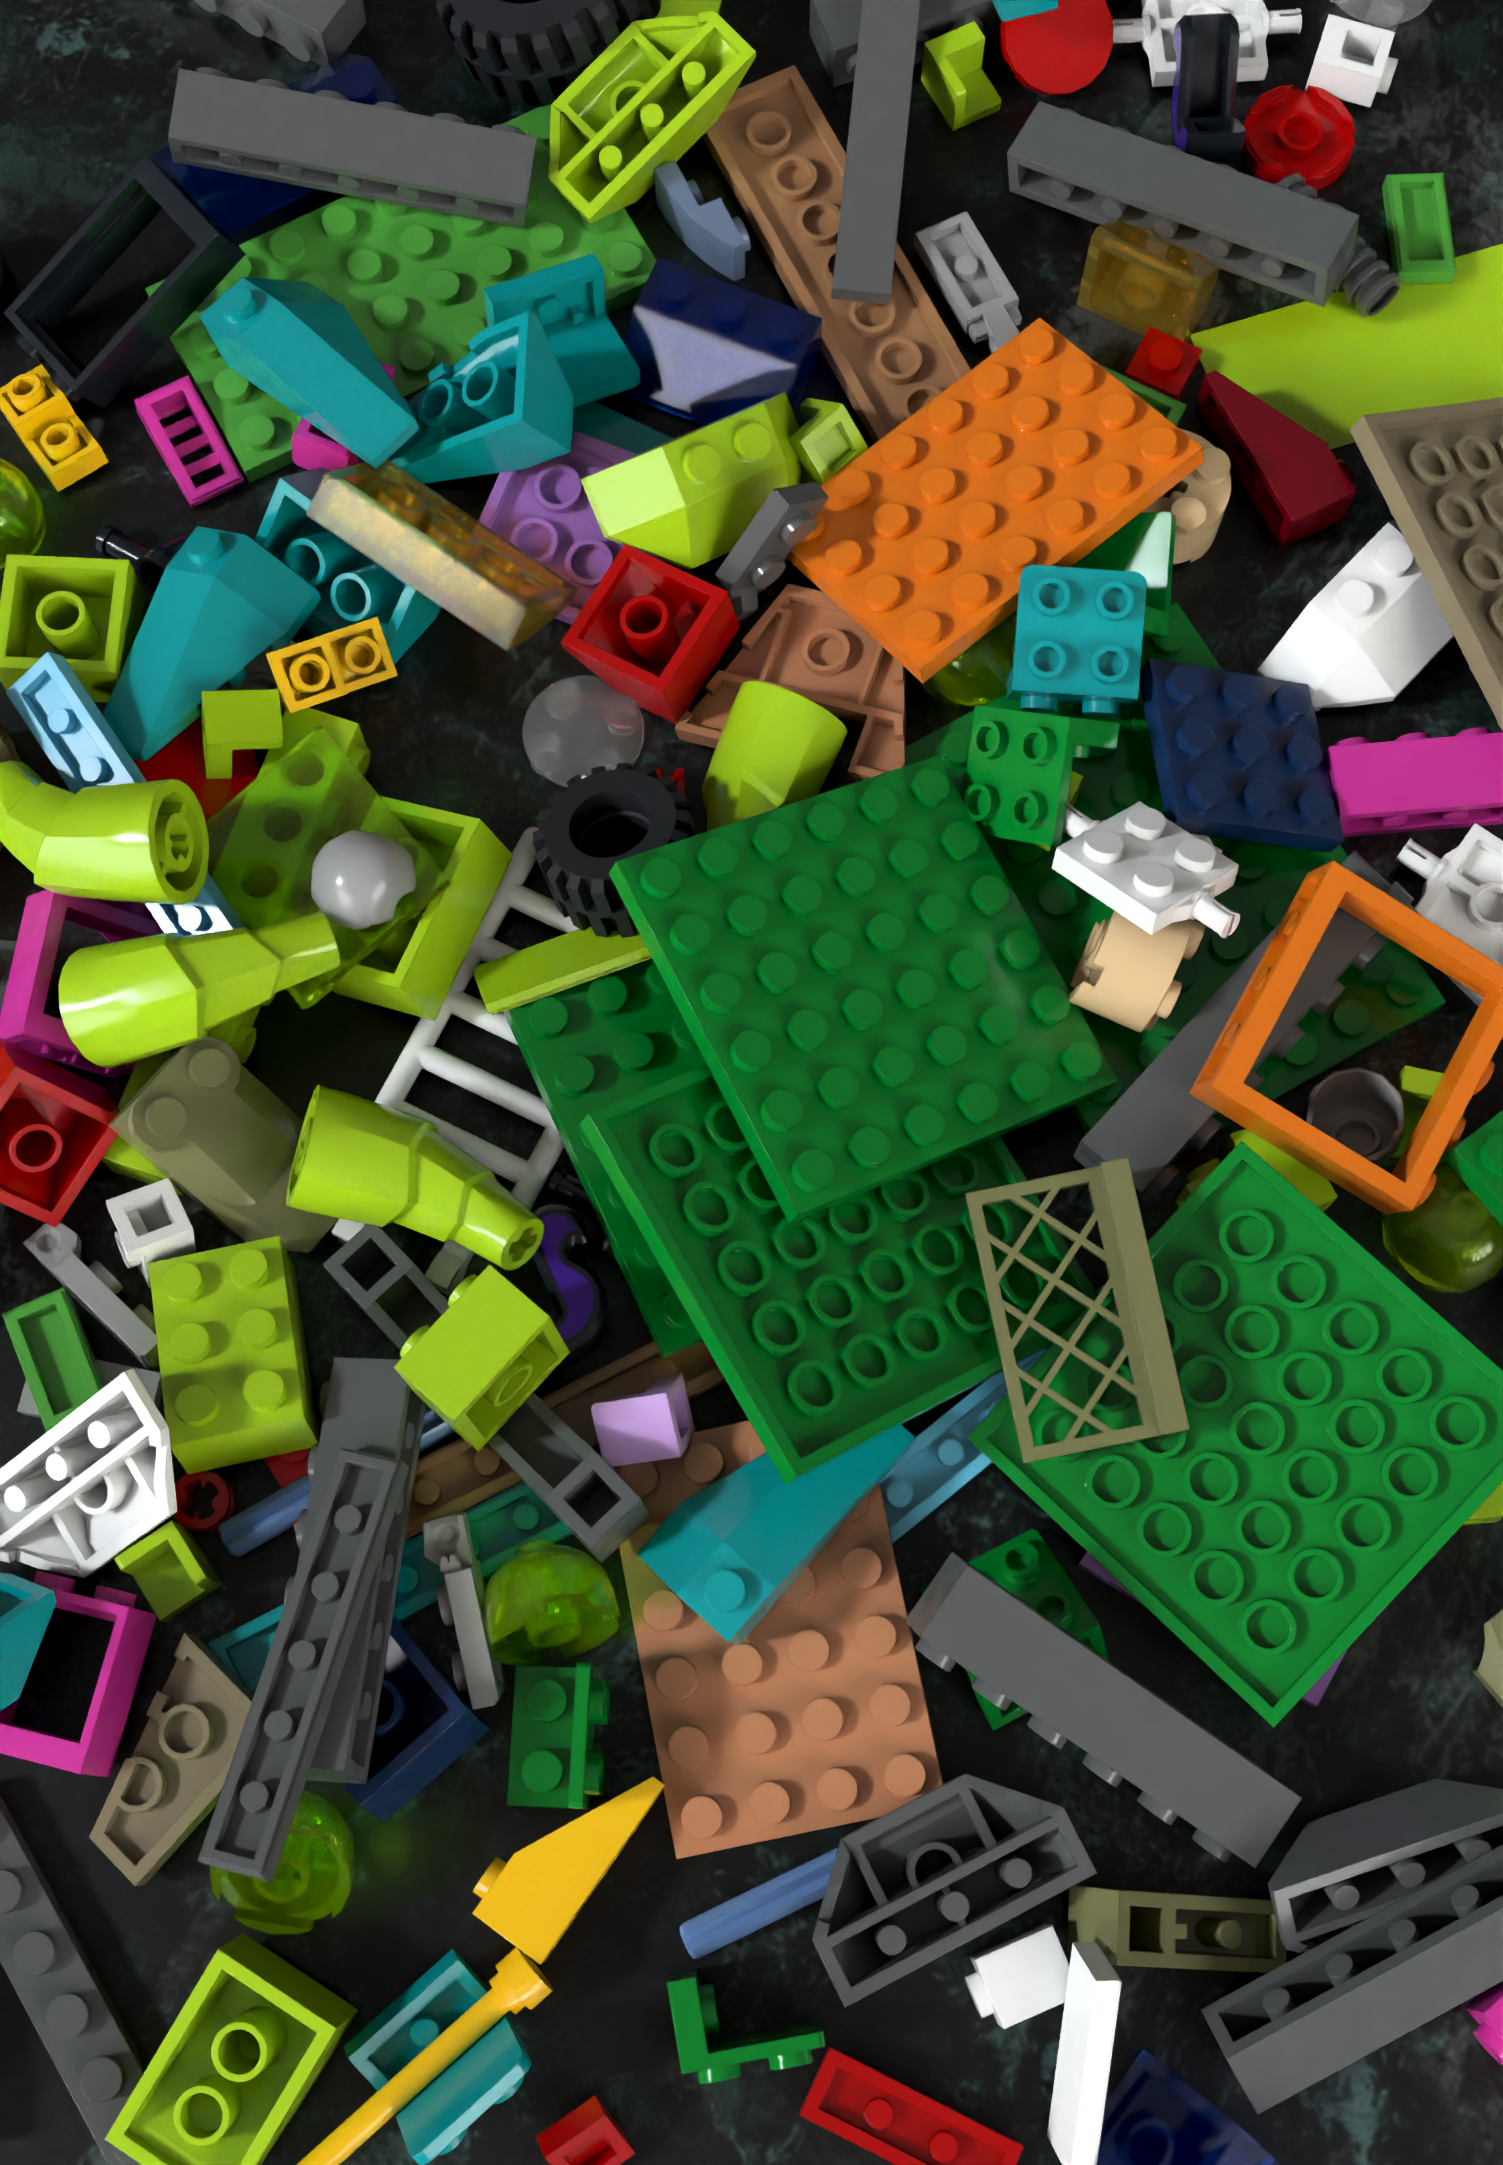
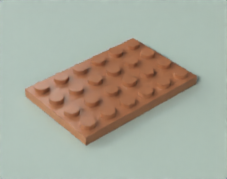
(812, 1711)

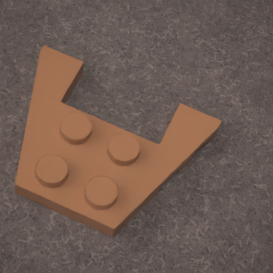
(826, 657)

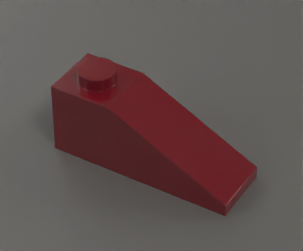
(1279, 462)

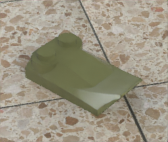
(222, 1143)

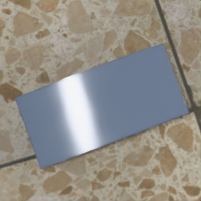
(702, 227)

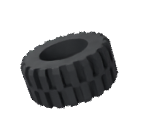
(538, 44)

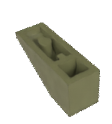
(1176, 1929)

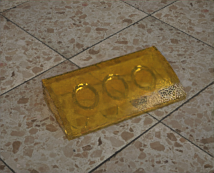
(441, 551)

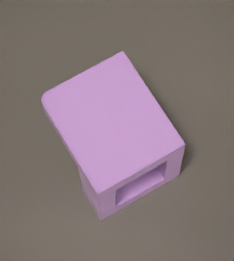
(645, 1424)

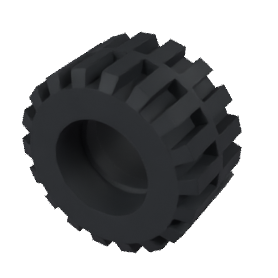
(593, 819)

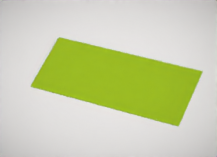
(1334, 367)

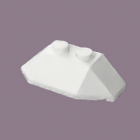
(1364, 629)
(89, 1483)

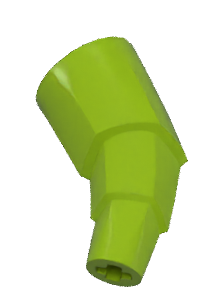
(769, 753)
(108, 839)
(173, 988)
(394, 1167)

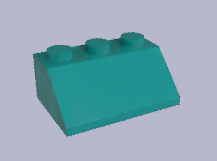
(346, 579)

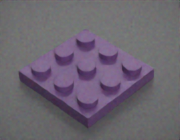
(552, 519)

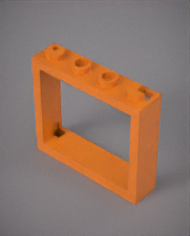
(1265, 996)

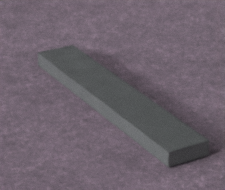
(875, 151)
(304, 1666)

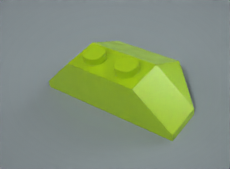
(642, 108)
(701, 489)

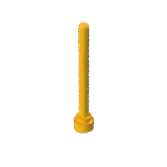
(513, 1987)

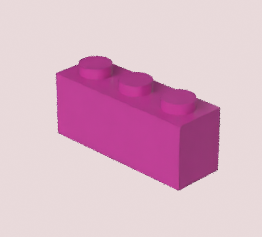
(1417, 782)

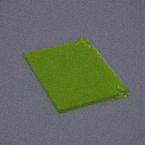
(276, 827)

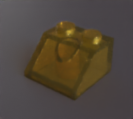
(1145, 281)

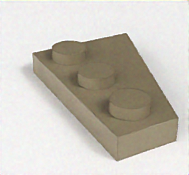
(176, 1764)

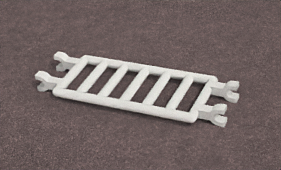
(530, 1176)

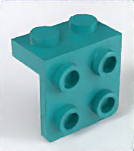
(574, 319)
(1077, 639)
(470, 2085)

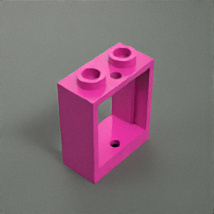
(32, 968)
(113, 1693)

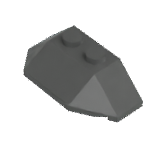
(1378, 1855)
(940, 1879)

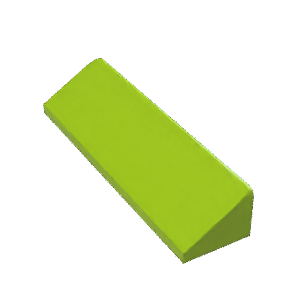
(555, 967)

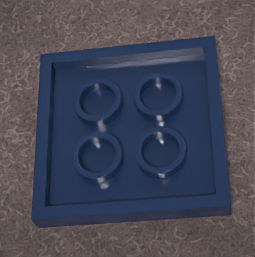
(1239, 756)

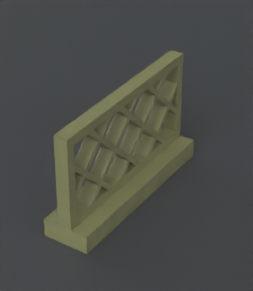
(1134, 1296)

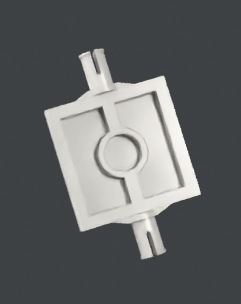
(1159, 19)
(1147, 869)
(1463, 889)

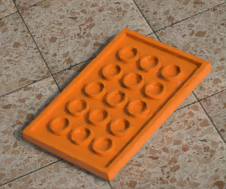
(995, 474)

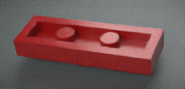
(899, 2119)

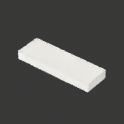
(1084, 2055)

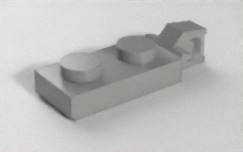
(970, 280)
(96, 1292)
(460, 1600)

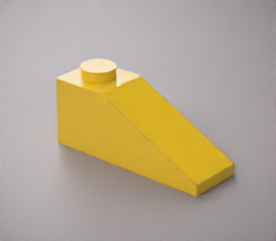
(551, 1880)

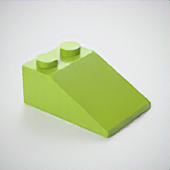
(233, 2063)

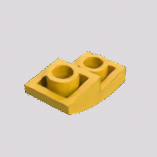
(50, 428)
(331, 665)

